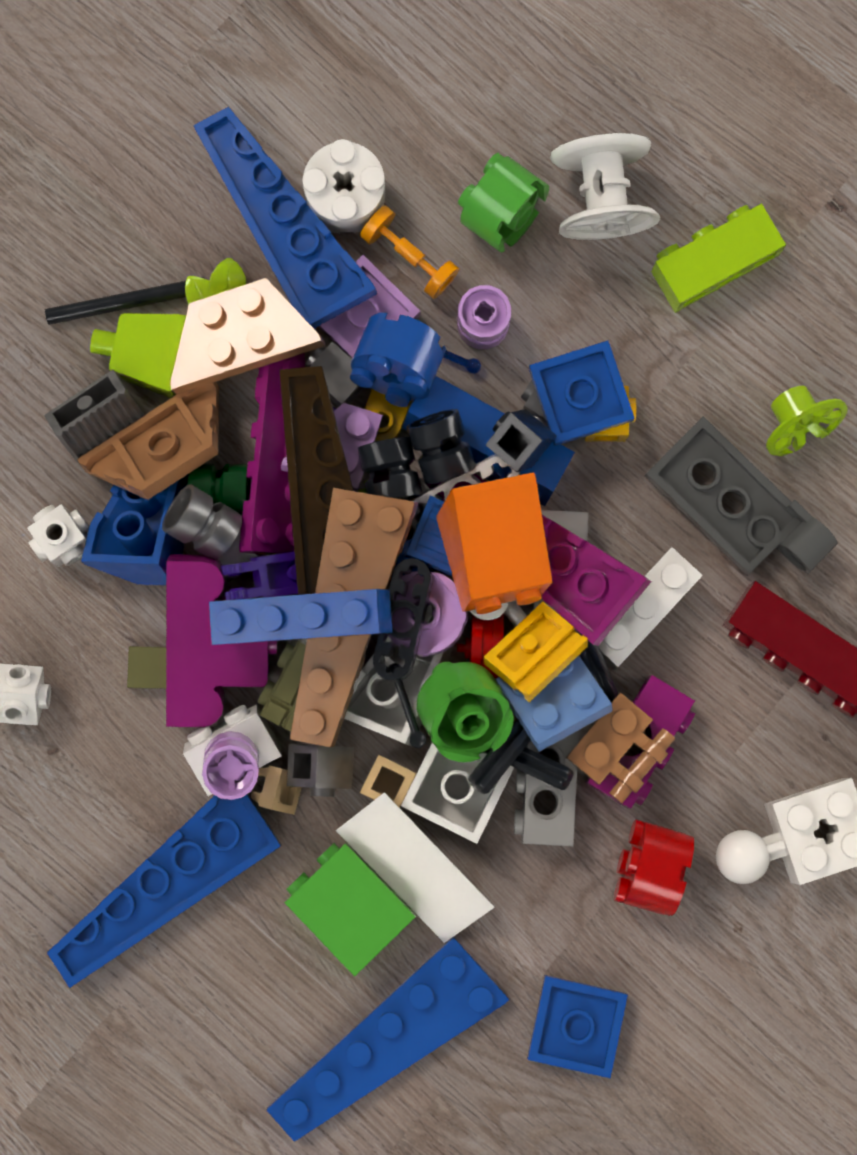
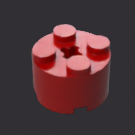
(654, 868)

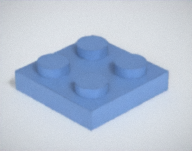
(561, 707)

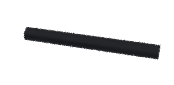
(115, 302)

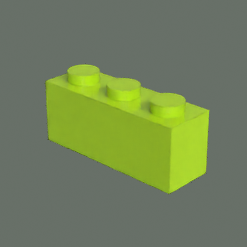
(717, 256)

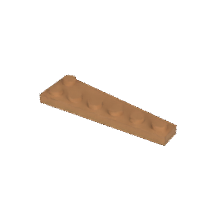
(357, 554)

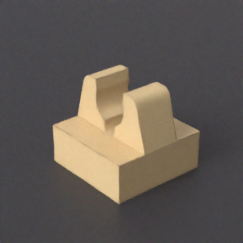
(275, 792)

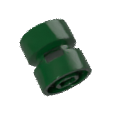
(225, 485)

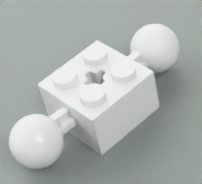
(794, 818)

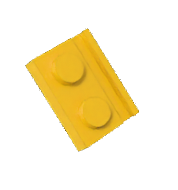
(535, 651)

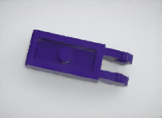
(272, 576)

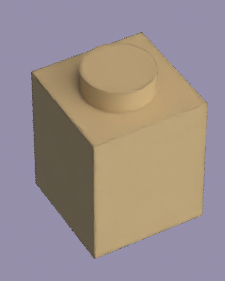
(388, 778)

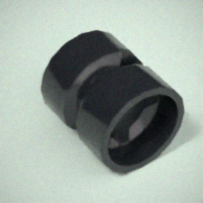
(393, 456)
(438, 460)

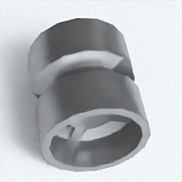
(197, 519)

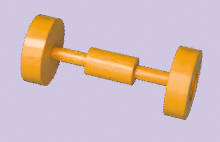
(379, 224)

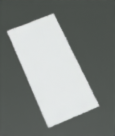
(414, 868)

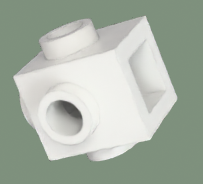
(72, 542)
(23, 694)

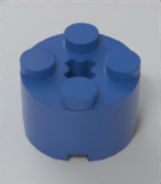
(397, 358)

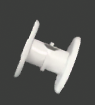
(604, 186)

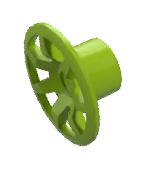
(799, 415)

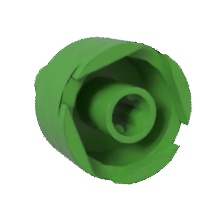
(502, 202)
(464, 711)

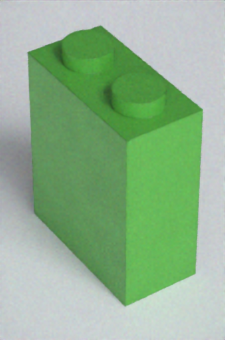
(348, 907)

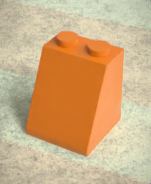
(496, 543)

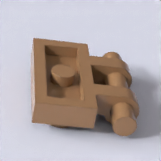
(611, 738)

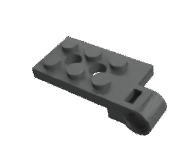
(767, 514)

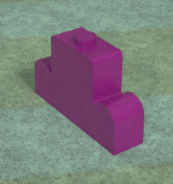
(193, 664)

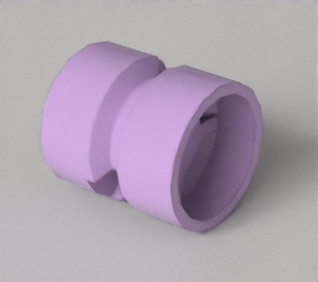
(483, 317)
(230, 765)

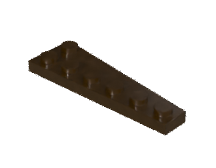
(314, 465)

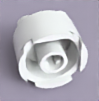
(343, 165)

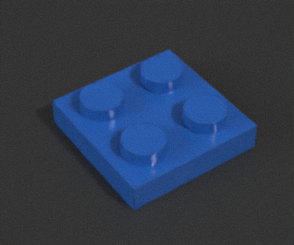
(581, 392)
(577, 1026)

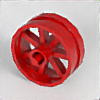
(483, 637)

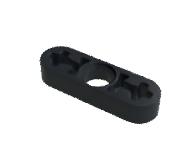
(421, 592)

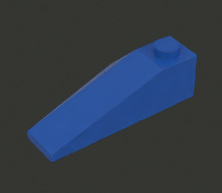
(130, 537)

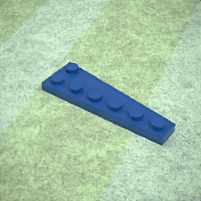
(299, 247)
(189, 866)
(414, 1020)

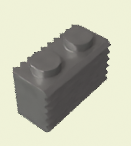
(94, 415)

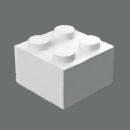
(447, 798)

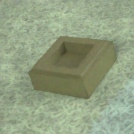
(146, 667)

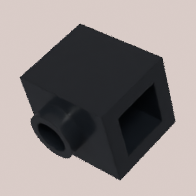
(520, 439)

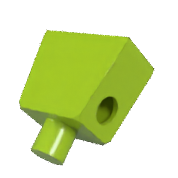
(142, 349)

